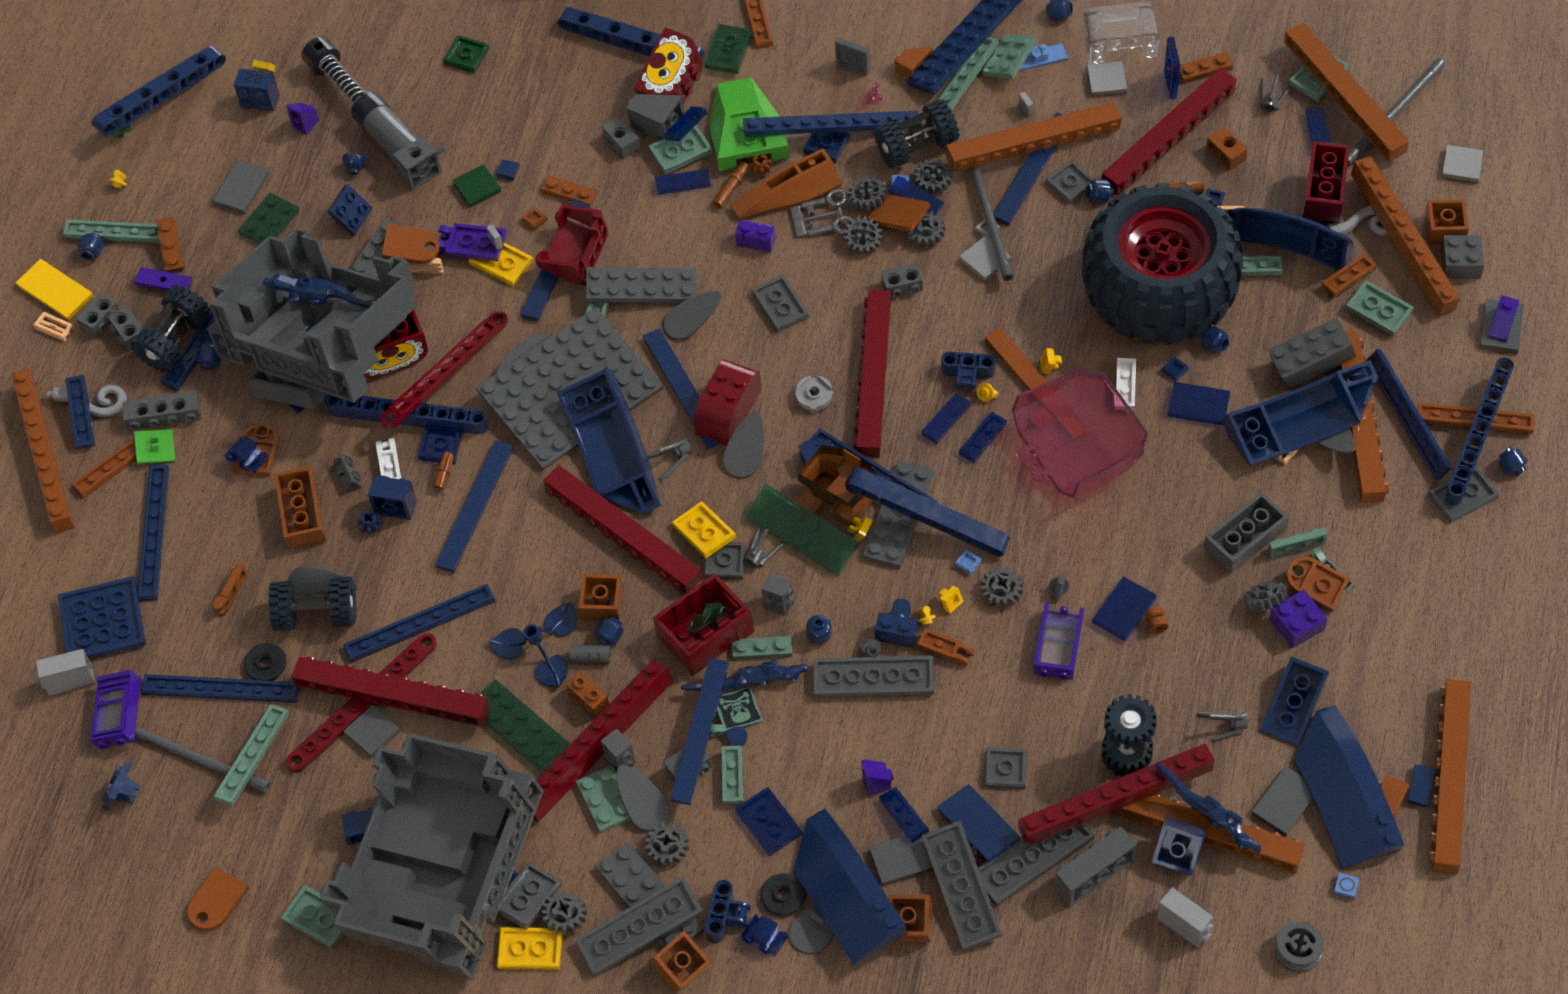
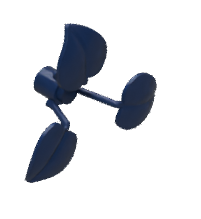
(510, 642)

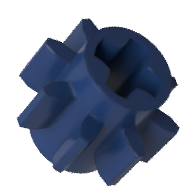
(369, 522)

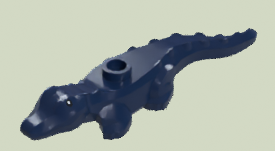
(312, 289)
(757, 674)
(1212, 810)

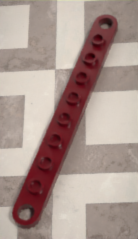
(443, 370)
(334, 727)

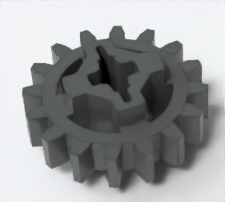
(926, 230)
(1001, 588)
(1265, 596)
(659, 840)
(570, 906)

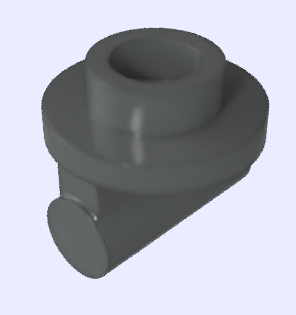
(1058, 586)
(870, 648)

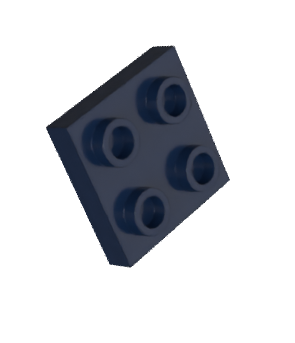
(349, 209)
(122, 787)

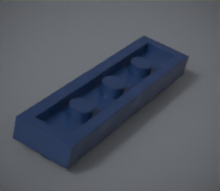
(80, 412)

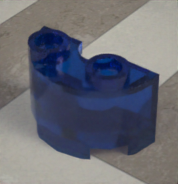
(246, 453)
(765, 934)

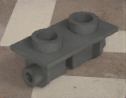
(344, 465)

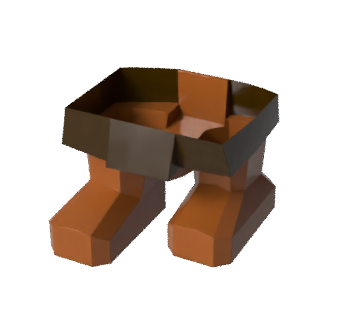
(826, 482)

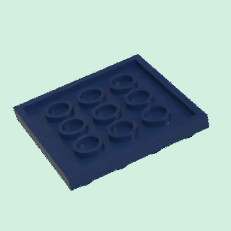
(102, 618)

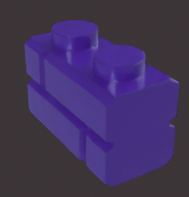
(755, 235)

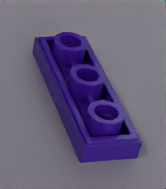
(161, 280)

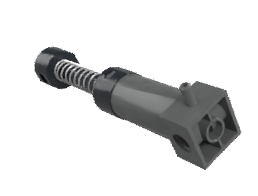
(413, 156)

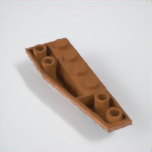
(790, 186)

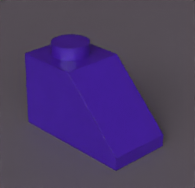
(302, 117)
(1503, 318)
(876, 776)

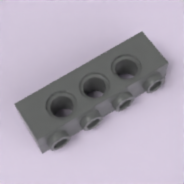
(153, 409)

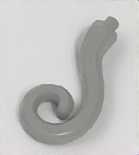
(1347, 226)
(60, 394)

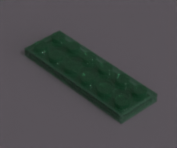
(802, 529)
(522, 727)

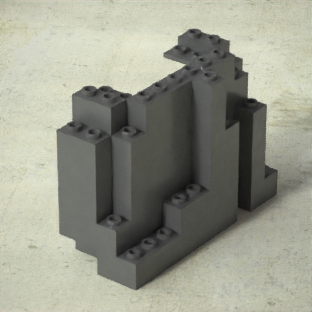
(269, 328)
(434, 853)

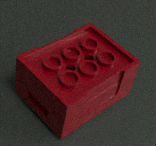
(732, 624)

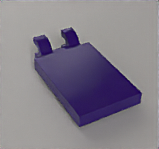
(469, 242)

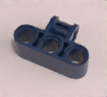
(966, 374)
(734, 914)

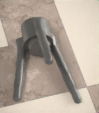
(1270, 101)
(680, 449)
(755, 555)
(1237, 721)

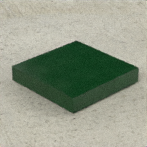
(466, 54)
(477, 185)

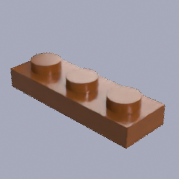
(1205, 67)
(568, 190)
(170, 244)
(1349, 275)

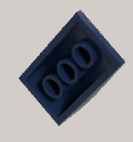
(1295, 700)

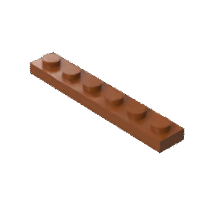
(1465, 417)

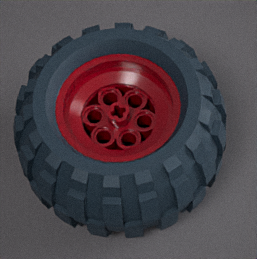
(1140, 244)

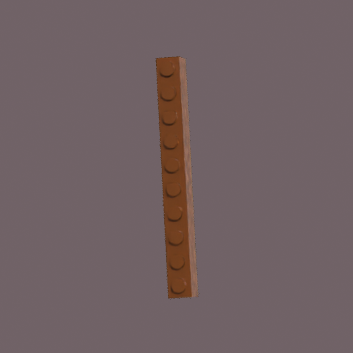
(1346, 92)
(1033, 137)
(1405, 236)
(42, 451)
(1366, 455)
(1451, 776)
(1275, 849)

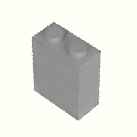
(65, 672)
(1185, 918)

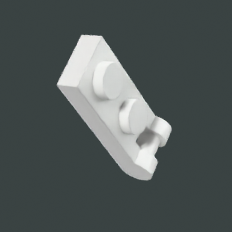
(388, 459)

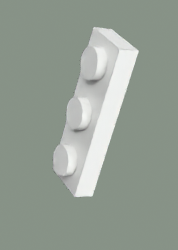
(1126, 380)

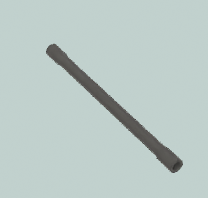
(1432, 71)
(1004, 265)
(254, 782)

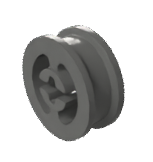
(1288, 940)

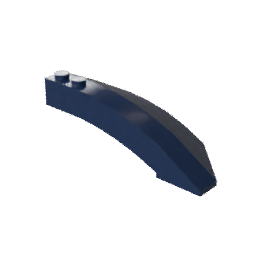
(1293, 234)
(1302, 414)
(610, 441)
(1346, 791)
(845, 890)

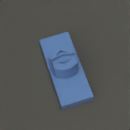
(1044, 55)

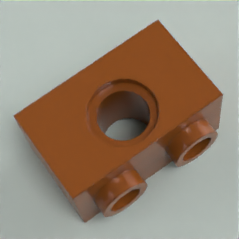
(1227, 148)
(587, 694)

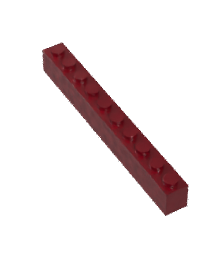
(1170, 130)
(873, 373)
(622, 529)
(391, 691)
(588, 747)
(1113, 795)

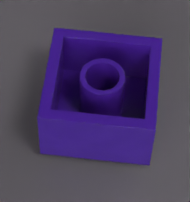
(1298, 619)

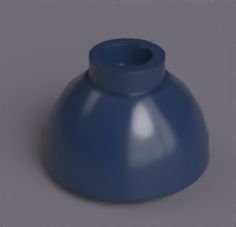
(354, 162)

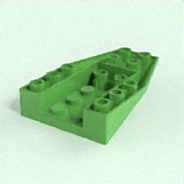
(731, 104)

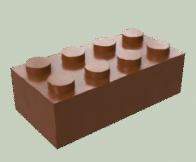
(299, 507)

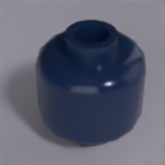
(1059, 9)
(1099, 191)
(90, 246)
(1215, 340)
(207, 356)
(1513, 461)
(819, 629)
(609, 631)

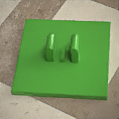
(154, 446)

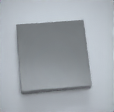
(1107, 78)
(1462, 163)
(982, 258)

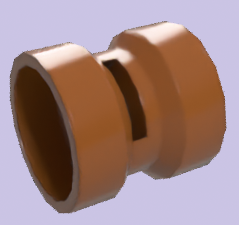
(1156, 620)

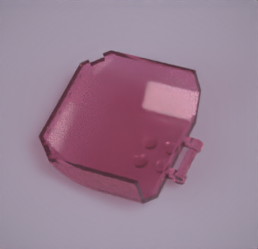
(1078, 431)

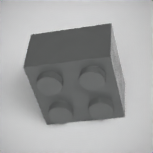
(1462, 256)

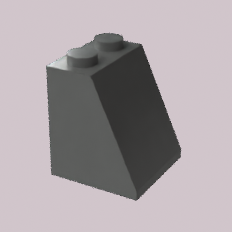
(654, 113)

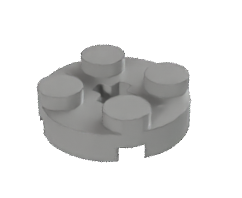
(817, 402)

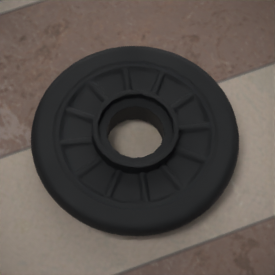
(265, 651)
(783, 906)

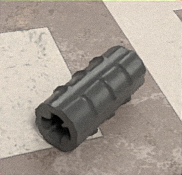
(590, 653)

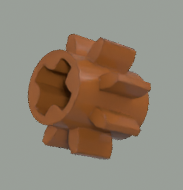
(760, 165)

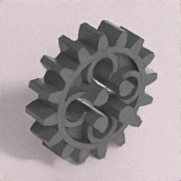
(940, 176)
(857, 193)
(868, 243)

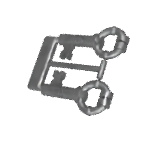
(798, 221)

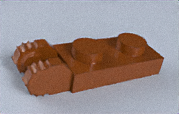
(230, 590)
(945, 646)

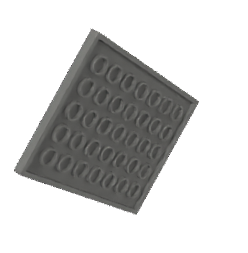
(526, 389)

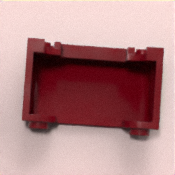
(575, 244)

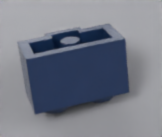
(897, 626)

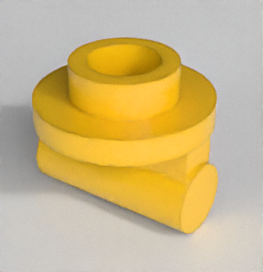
(118, 180)
(986, 392)
(925, 617)

